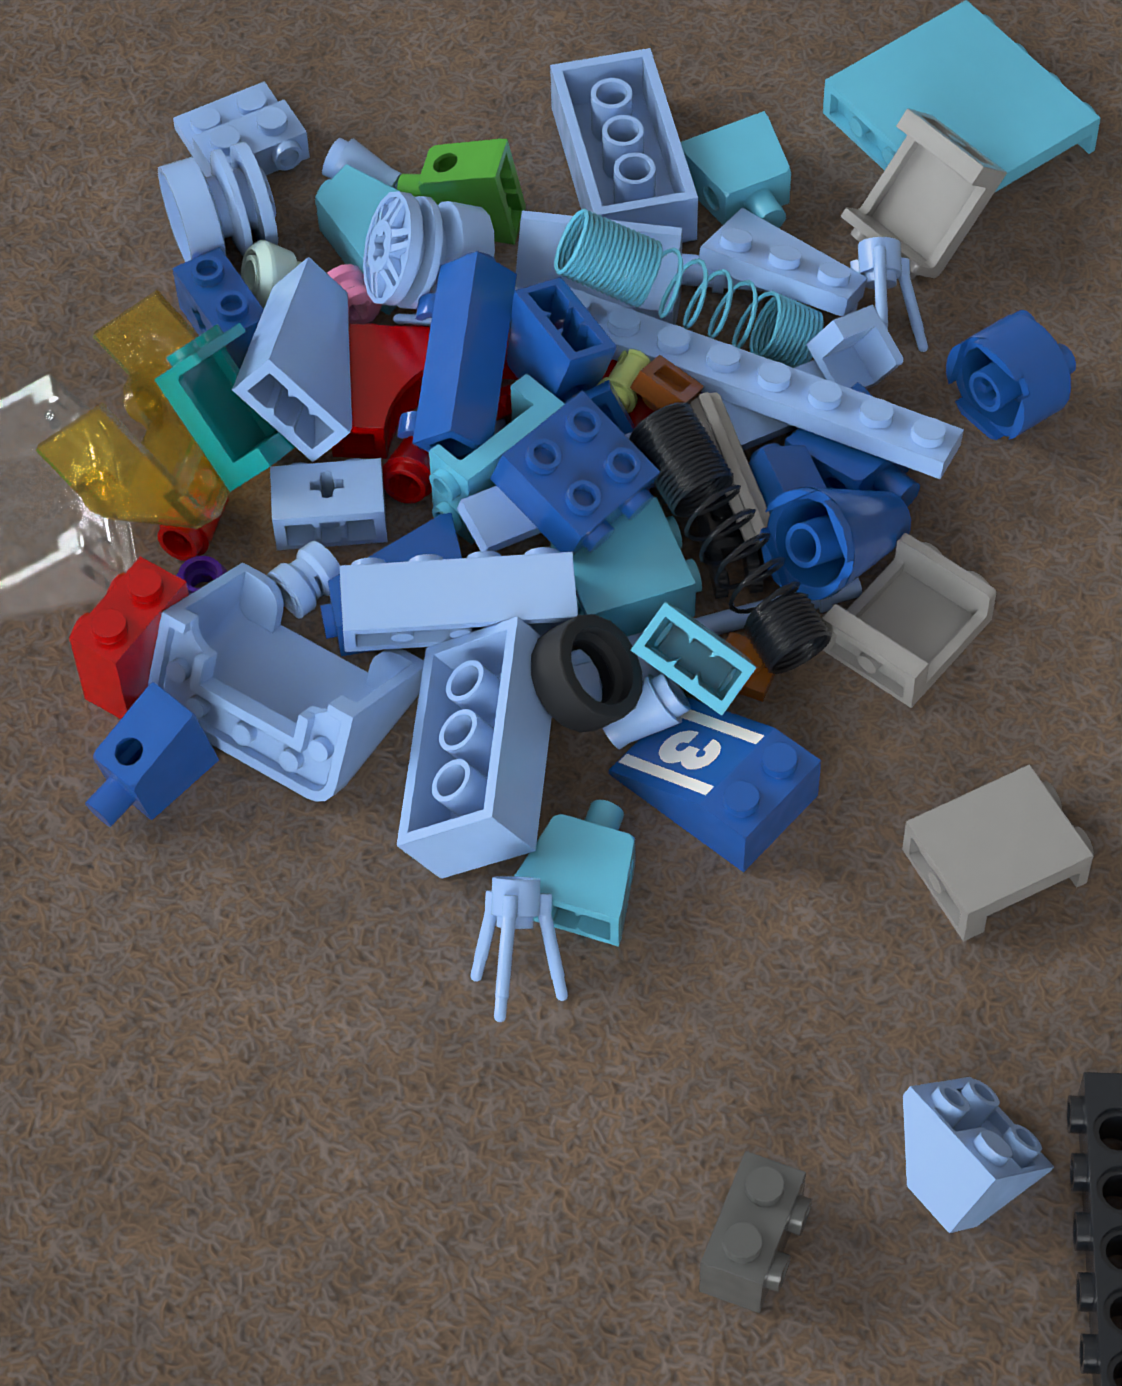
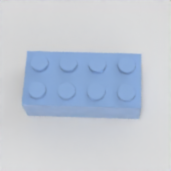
(623, 141)
(476, 753)

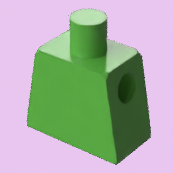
(473, 175)

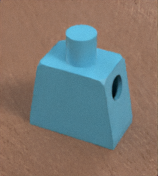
(740, 169)
(694, 657)
(586, 870)

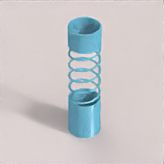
(628, 262)

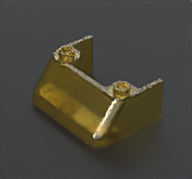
(113, 472)

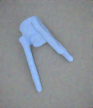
(882, 265)
(513, 906)

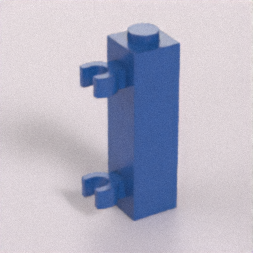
(462, 355)

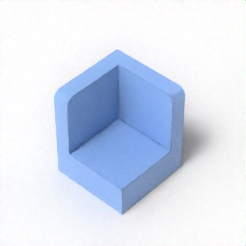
(856, 349)

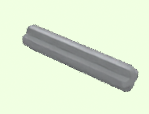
(717, 422)

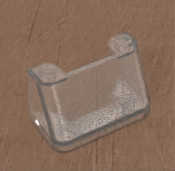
(50, 542)

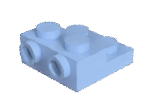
(248, 117)

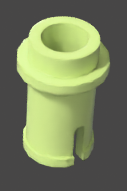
(625, 374)

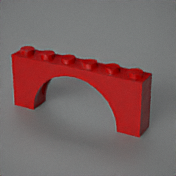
(388, 380)

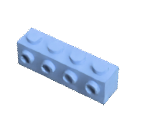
(446, 598)

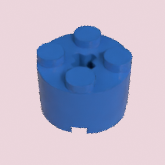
(1009, 363)

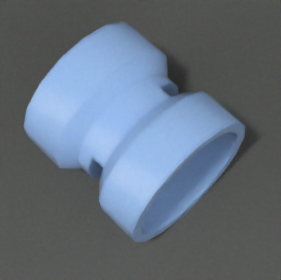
(305, 578)

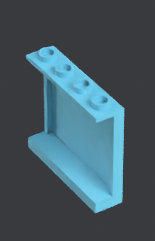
(971, 83)

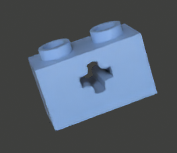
(328, 503)

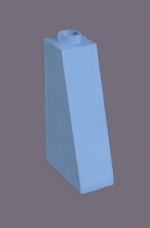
(301, 361)

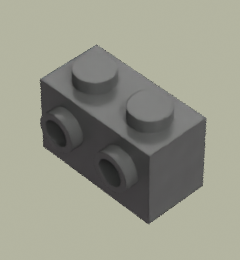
(752, 1232)

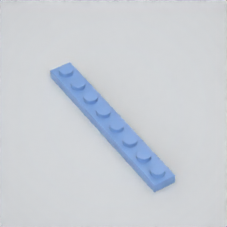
(784, 391)

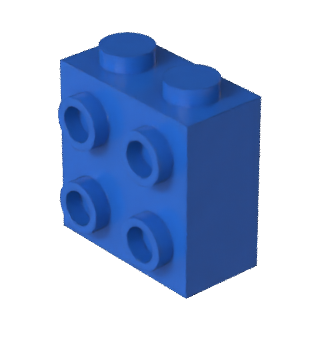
(576, 476)

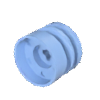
(220, 205)
(412, 240)

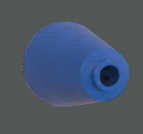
(831, 535)

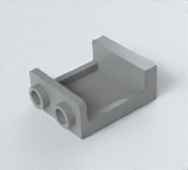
(927, 194)
(911, 621)
(996, 848)

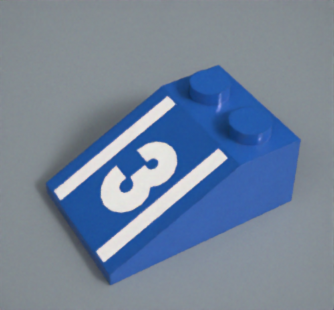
(723, 780)

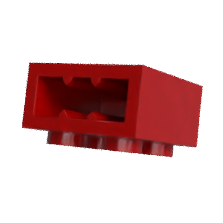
(119, 636)

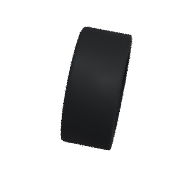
(561, 690)

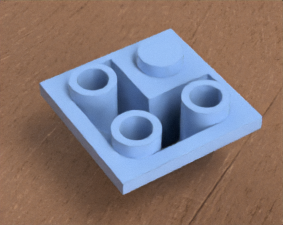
(966, 1152)

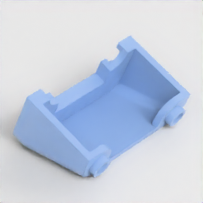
(274, 692)

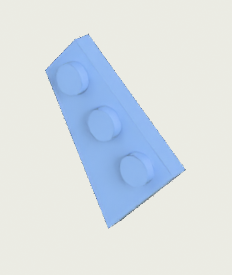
(782, 263)

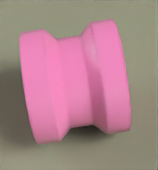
(360, 306)

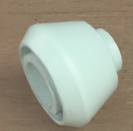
(265, 266)

